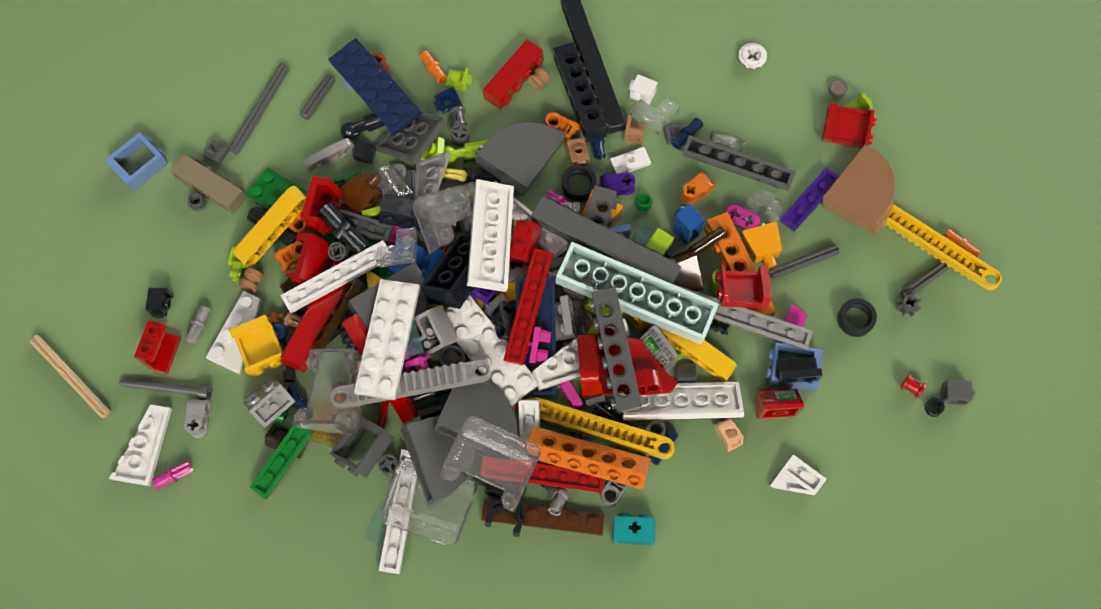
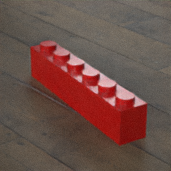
(301, 342)

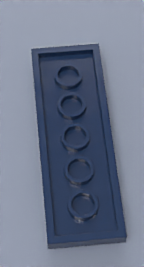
(375, 86)
(547, 320)

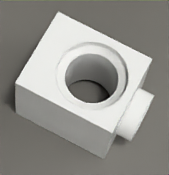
(642, 89)

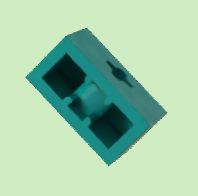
(624, 535)

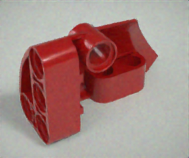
(648, 372)

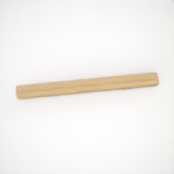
(74, 381)

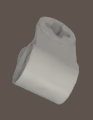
(197, 417)

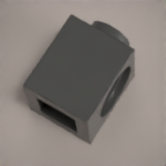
(957, 392)

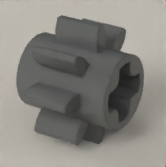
(908, 304)

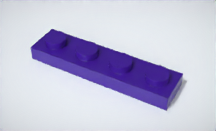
(809, 200)

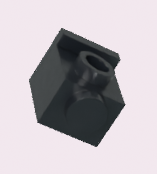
(158, 301)

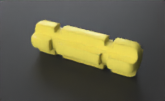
(454, 174)

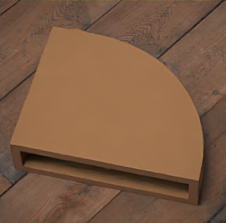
(863, 191)

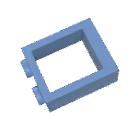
(146, 171)
(781, 348)

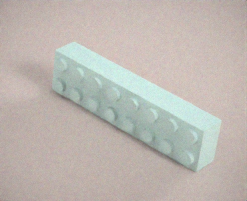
(638, 293)

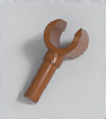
(274, 316)

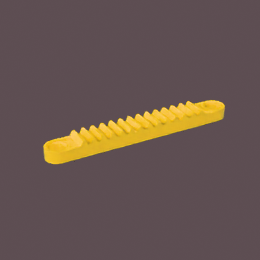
(942, 248)
(604, 429)

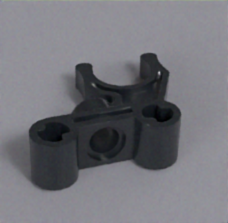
(496, 493)

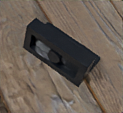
(477, 172)
(798, 370)

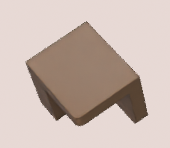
(634, 131)

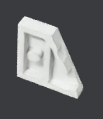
(798, 477)

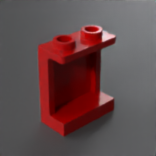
(848, 126)
(318, 195)
(312, 259)
(744, 288)
(157, 347)

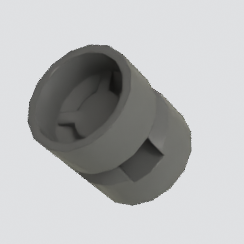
(452, 354)

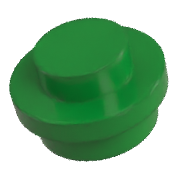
(643, 202)

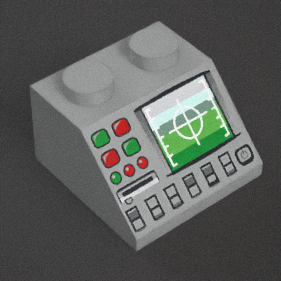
(660, 348)

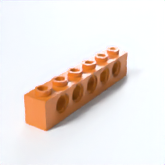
(734, 243)
(590, 458)

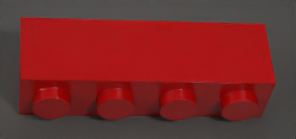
(513, 74)

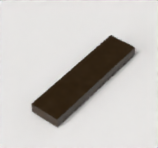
(336, 314)

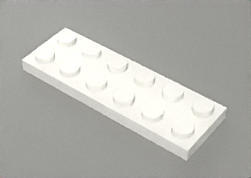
(490, 236)
(387, 339)
(480, 342)
(692, 402)

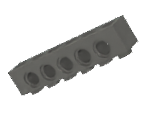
(738, 163)
(600, 198)
(609, 298)

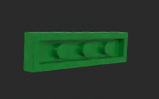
(281, 461)

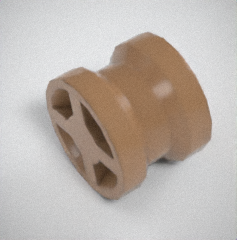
(538, 79)

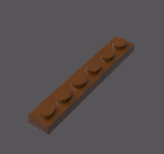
(541, 518)

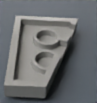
(430, 174)

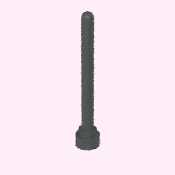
(202, 392)

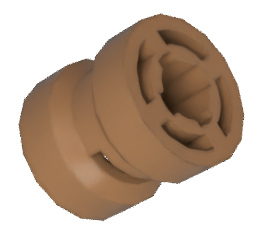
(251, 279)

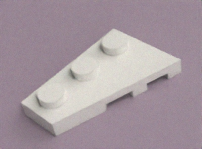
(559, 368)

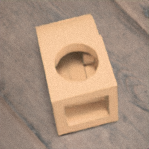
(729, 434)

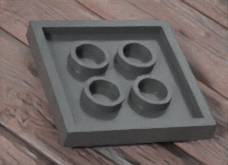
(413, 139)

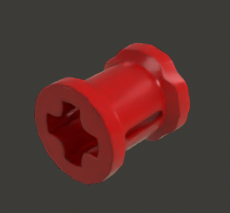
(913, 386)

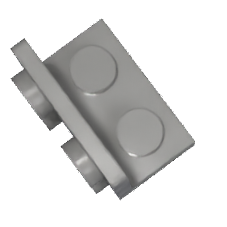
(565, 319)
(268, 401)

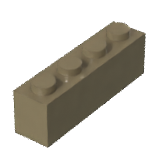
(205, 181)

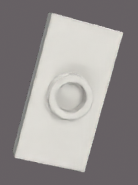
(630, 161)

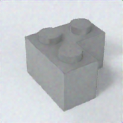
(435, 329)

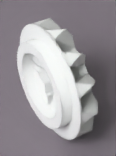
(753, 49)

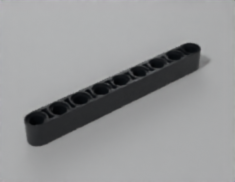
(590, 55)

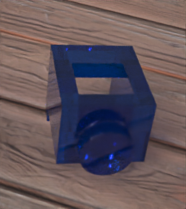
(449, 94)

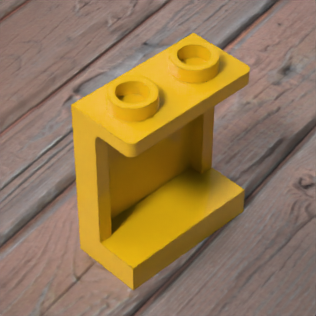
(258, 345)

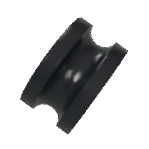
(933, 413)

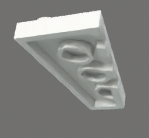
(225, 350)
(143, 452)

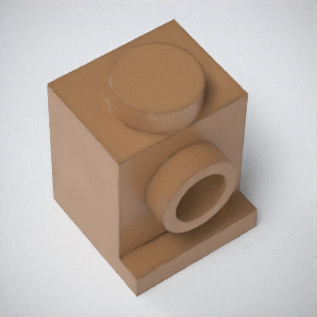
(578, 146)

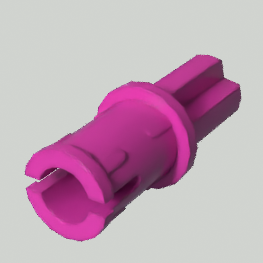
(172, 475)

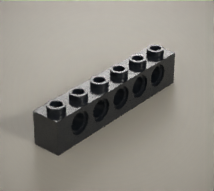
(580, 92)

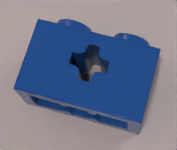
(687, 224)

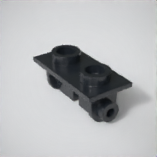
(605, 410)

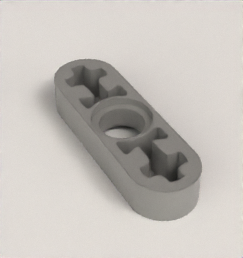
(329, 155)

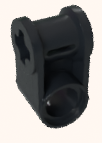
(504, 319)

